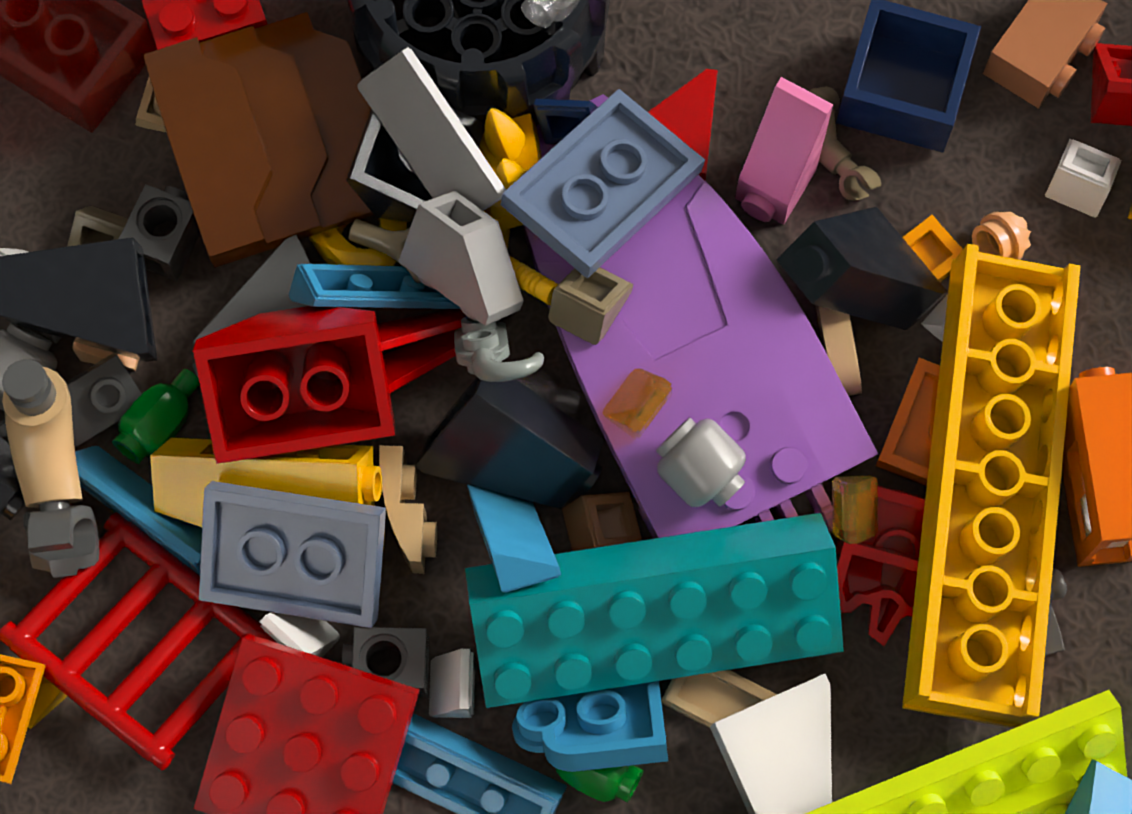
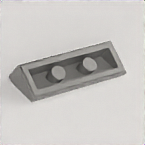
(429, 131)

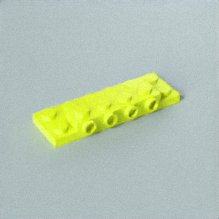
(1011, 773)

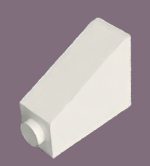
(781, 750)

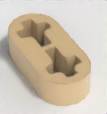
(840, 347)

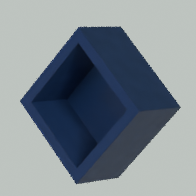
(908, 75)

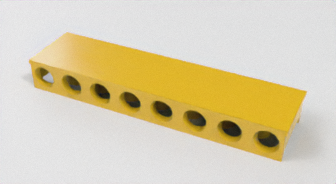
(992, 491)

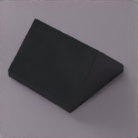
(385, 177)

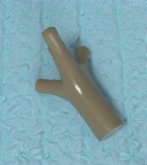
(380, 239)

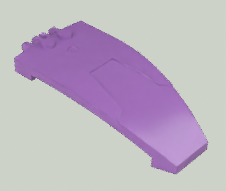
(737, 352)

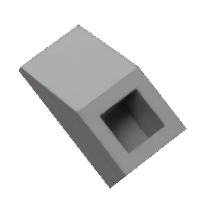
(462, 257)

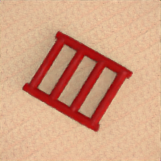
(112, 710)

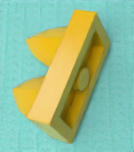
(510, 150)

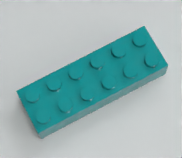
(660, 611)

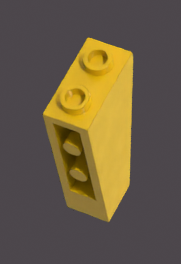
(188, 465)

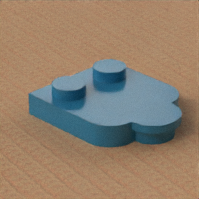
(595, 728)

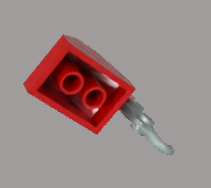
(322, 378)

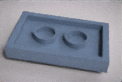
(602, 183)
(291, 554)

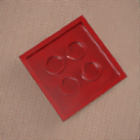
(304, 736)

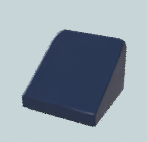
(560, 117)

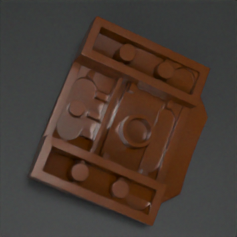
(263, 133)

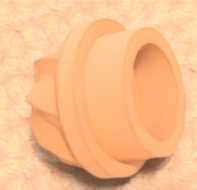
(1002, 235)

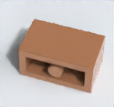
(1042, 43)

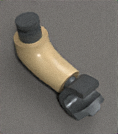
(46, 467)

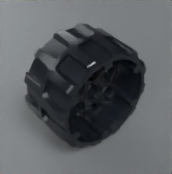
(546, 61)

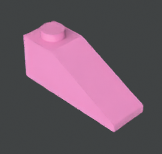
(783, 152)

